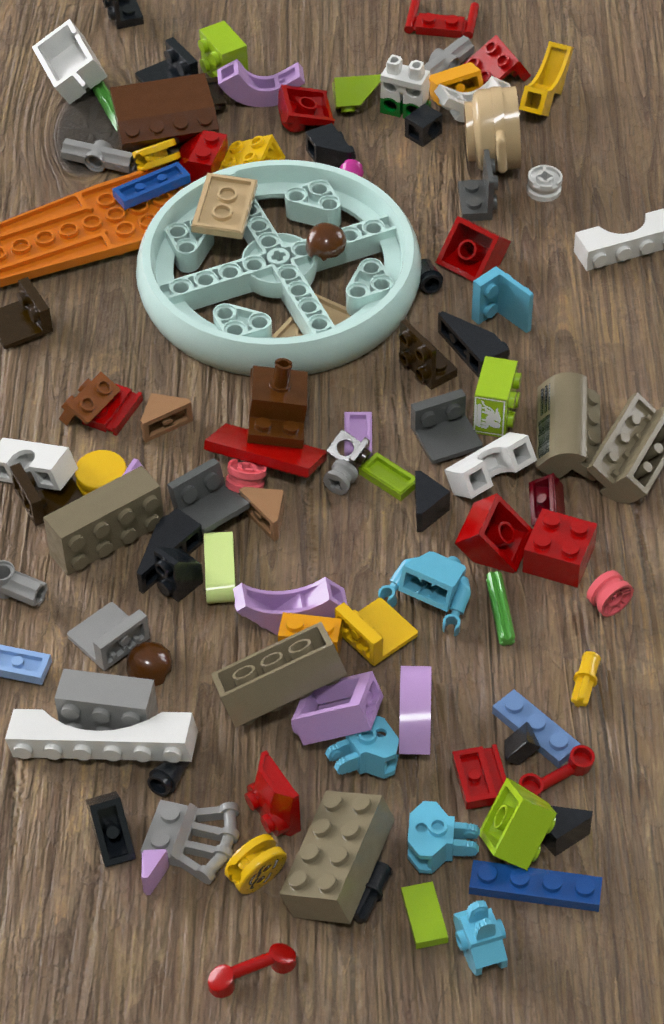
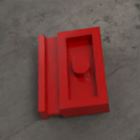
(117, 411)
(479, 775)

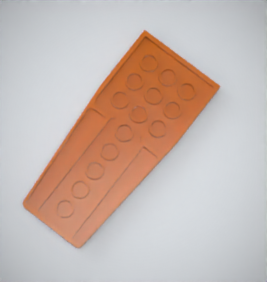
(75, 231)

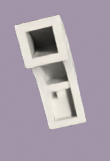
(454, 100)

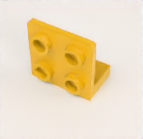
(252, 150)
(375, 629)

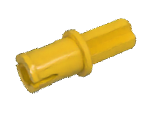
(585, 678)

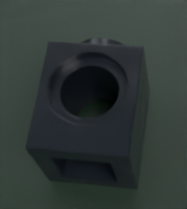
(423, 125)

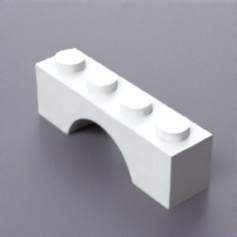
(601, 248)

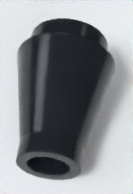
(431, 279)
(166, 777)

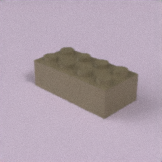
(104, 520)
(279, 675)
(337, 857)

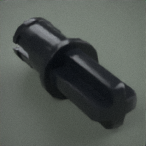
(373, 891)

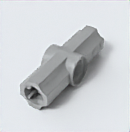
(450, 56)
(98, 156)
(20, 585)

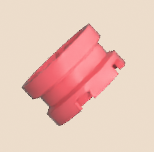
(244, 475)
(610, 593)

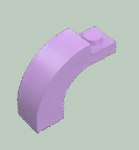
(254, 89)
(415, 710)

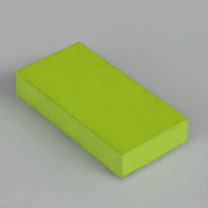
(388, 476)
(424, 915)

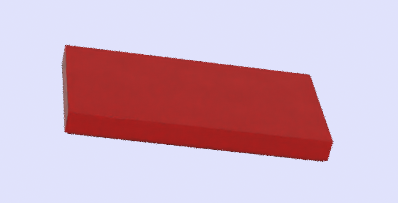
(232, 442)

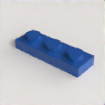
(151, 185)

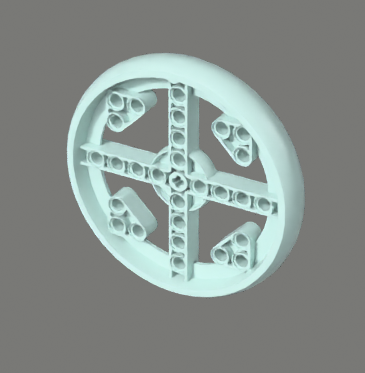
(281, 268)

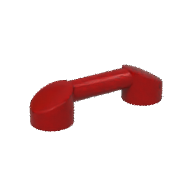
(578, 764)
(222, 978)

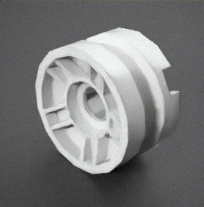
(544, 183)

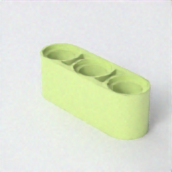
(219, 567)

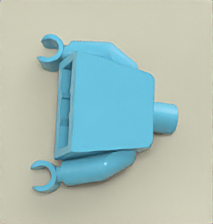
(434, 581)

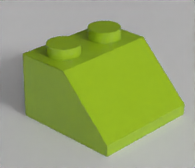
(517, 825)

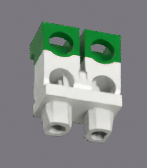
(404, 86)

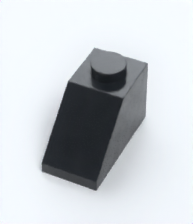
(110, 828)

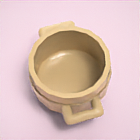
(494, 125)

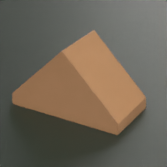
(164, 414)
(265, 508)

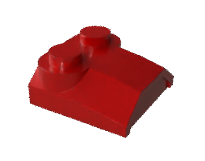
(303, 107)
(274, 799)

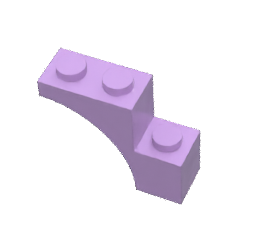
(268, 606)

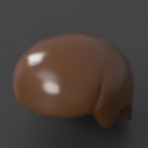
(325, 241)
(149, 661)

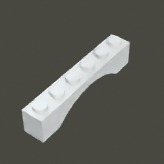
(160, 738)

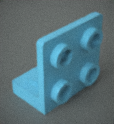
(502, 294)

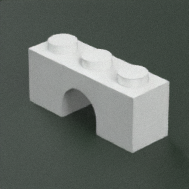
(48, 463)
(474, 473)

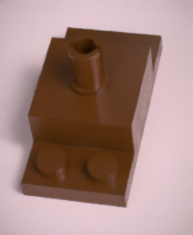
(277, 405)

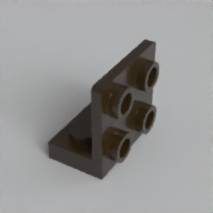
(24, 318)
(424, 358)
(39, 500)

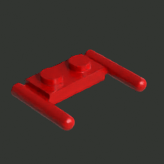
(441, 25)

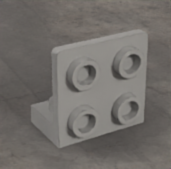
(110, 634)

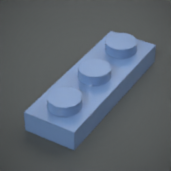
(554, 741)

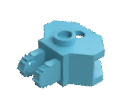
(367, 751)
(437, 837)
(480, 937)

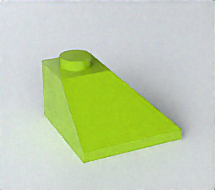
(353, 91)

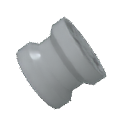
(340, 476)

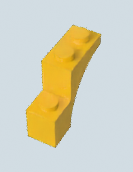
(549, 80)

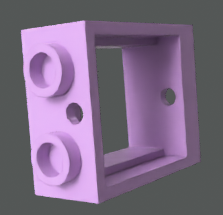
(338, 709)

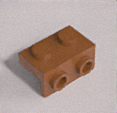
(90, 401)

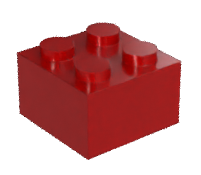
(559, 547)

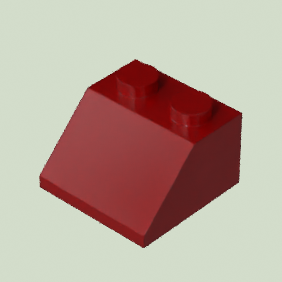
(203, 154)
(472, 249)
(494, 534)

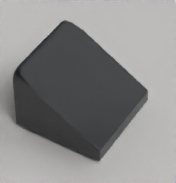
(521, 744)

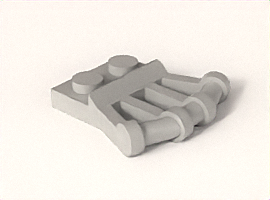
(177, 823)

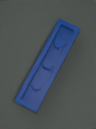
(535, 885)

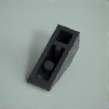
(471, 341)
(172, 531)

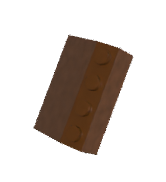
(163, 111)

